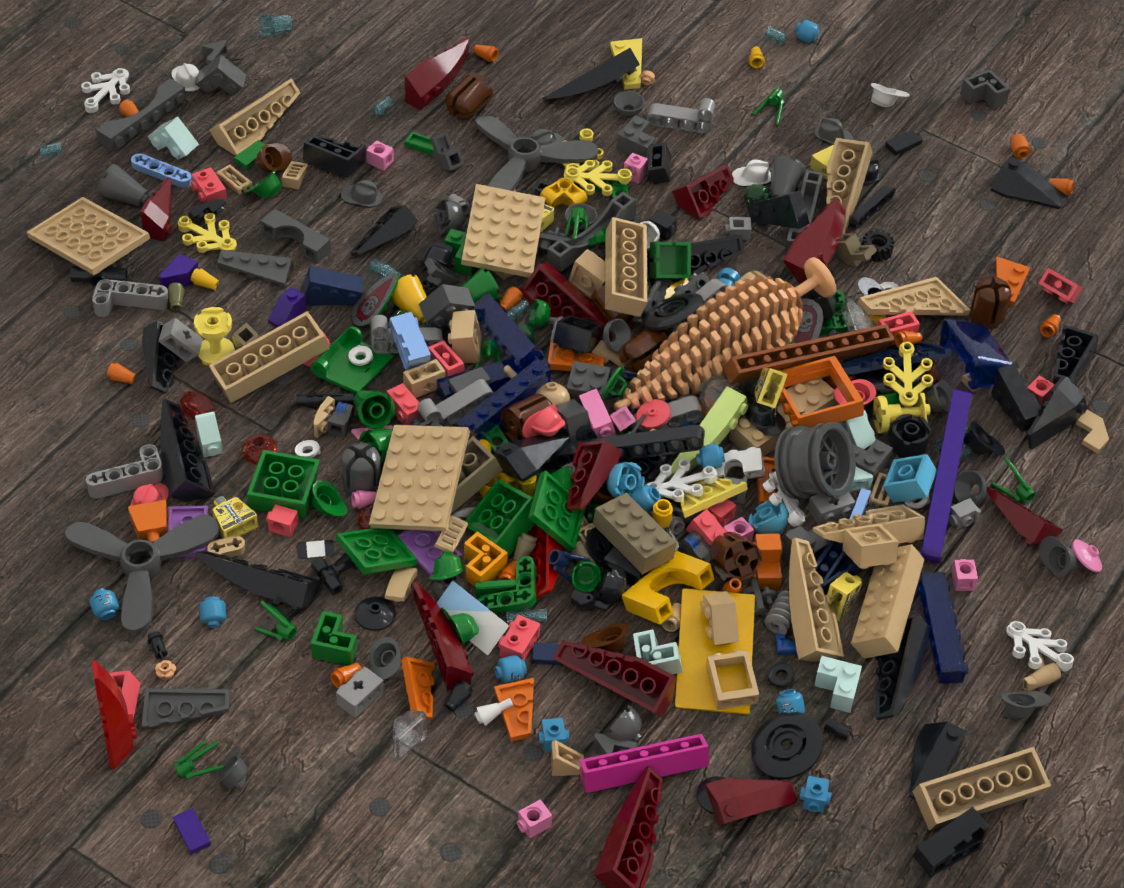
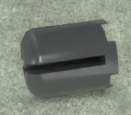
(360, 468)

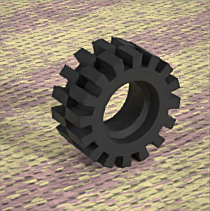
(882, 239)

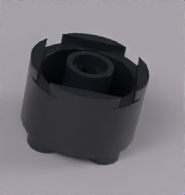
(909, 436)

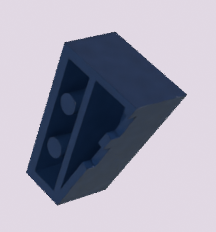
(331, 287)
(834, 563)

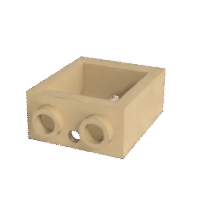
(732, 698)

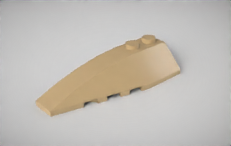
(255, 119)
(847, 174)
(899, 520)
(812, 621)

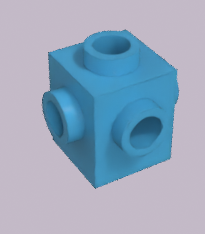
(552, 730)
(815, 794)

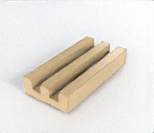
(231, 180)
(879, 502)

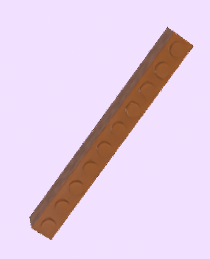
(842, 346)

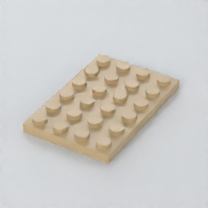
(503, 231)
(88, 235)
(419, 478)

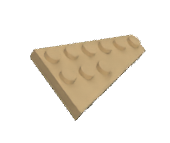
(921, 298)

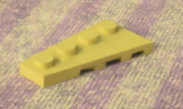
(629, 81)

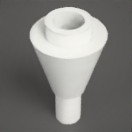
(489, 712)

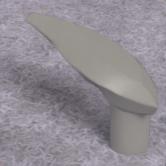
(553, 321)
(463, 513)

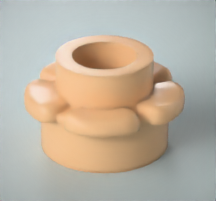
(647, 77)
(167, 673)

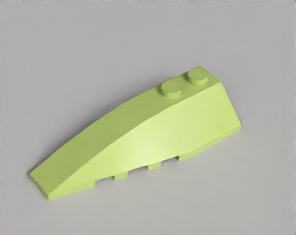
(717, 424)

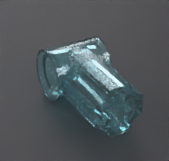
(269, 24)

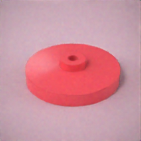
(656, 413)

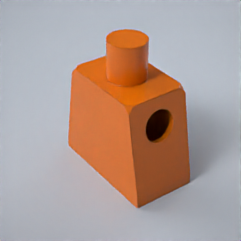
(149, 520)

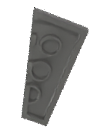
(266, 267)
(180, 705)

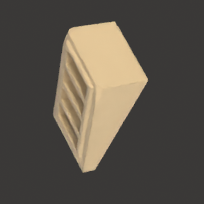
(294, 175)
(453, 535)

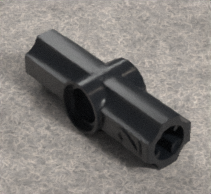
(112, 273)

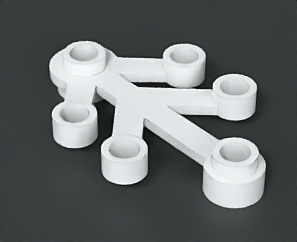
(118, 76)
(708, 476)
(796, 515)
(1019, 632)

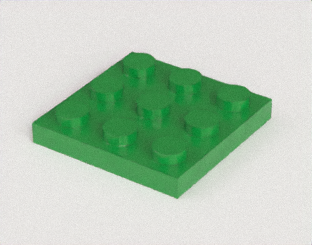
(551, 512)
(376, 550)

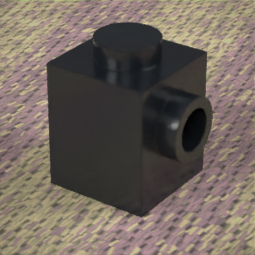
(665, 223)

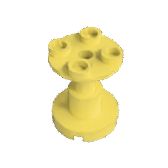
(213, 326)
(887, 413)

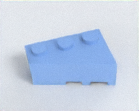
(409, 340)

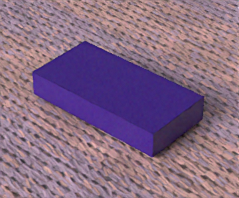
(191, 831)

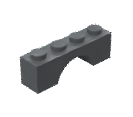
(279, 226)

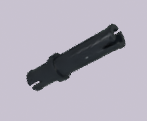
(317, 399)

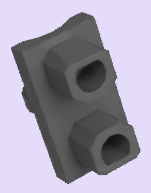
(549, 239)
(766, 596)

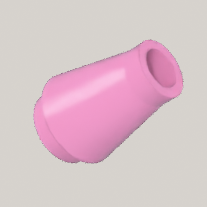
(362, 498)

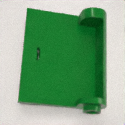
(336, 367)

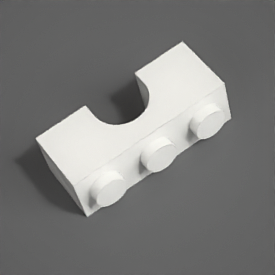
(750, 460)

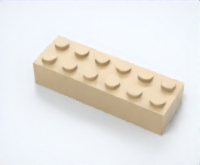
(626, 267)
(269, 357)
(807, 398)
(887, 604)
(981, 787)

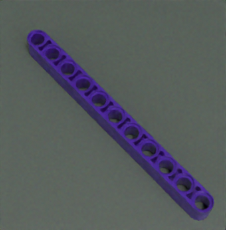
(946, 476)

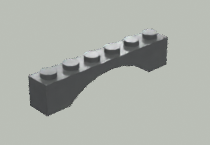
(117, 132)
(810, 193)
(567, 251)

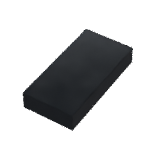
(903, 142)

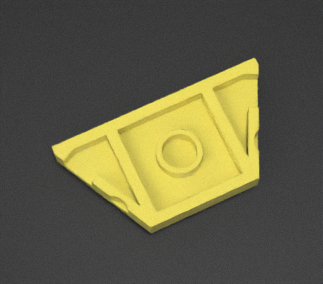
(712, 494)

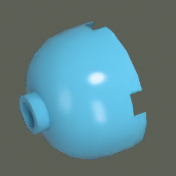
(624, 479)
(769, 518)

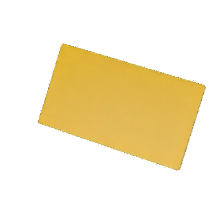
(693, 685)

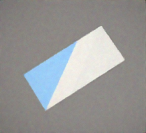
(491, 627)

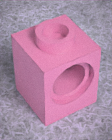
(380, 155)
(638, 167)
(622, 418)
(741, 527)
(964, 575)
(534, 811)

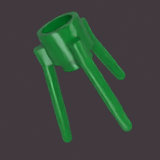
(774, 99)
(577, 218)
(489, 350)
(1023, 491)
(284, 628)
(185, 764)

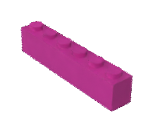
(628, 765)

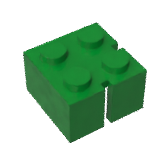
(670, 260)

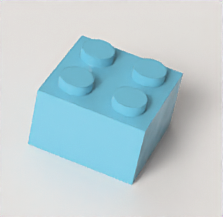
(910, 478)

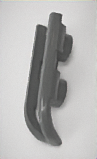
(653, 295)

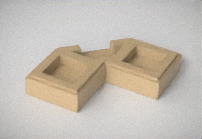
(1098, 434)

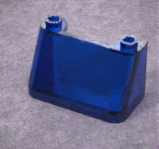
(976, 349)

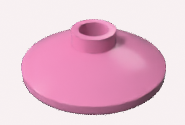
(1087, 555)

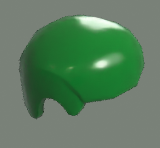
(539, 314)
(585, 576)

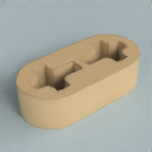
(226, 546)

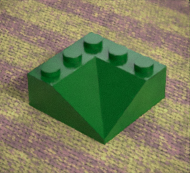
(284, 482)
(502, 515)

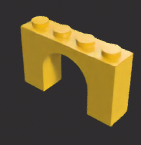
(682, 569)

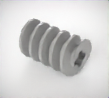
(779, 616)

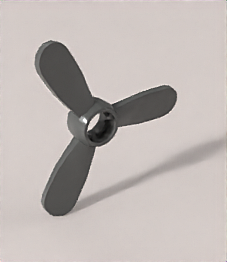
(526, 153)
(138, 596)

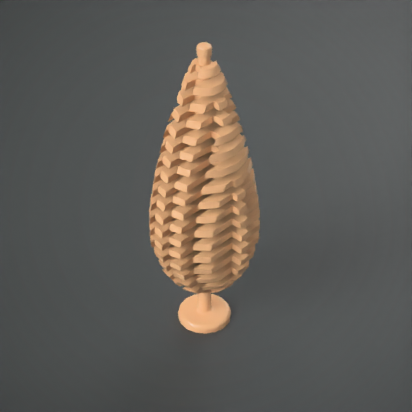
(735, 323)

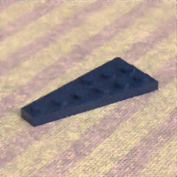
(875, 360)

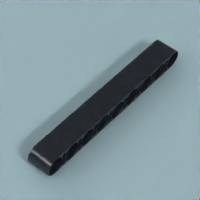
(639, 445)

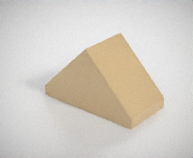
(564, 760)

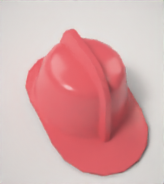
(864, 388)
(545, 423)
(150, 493)

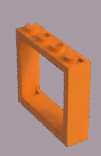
(814, 370)

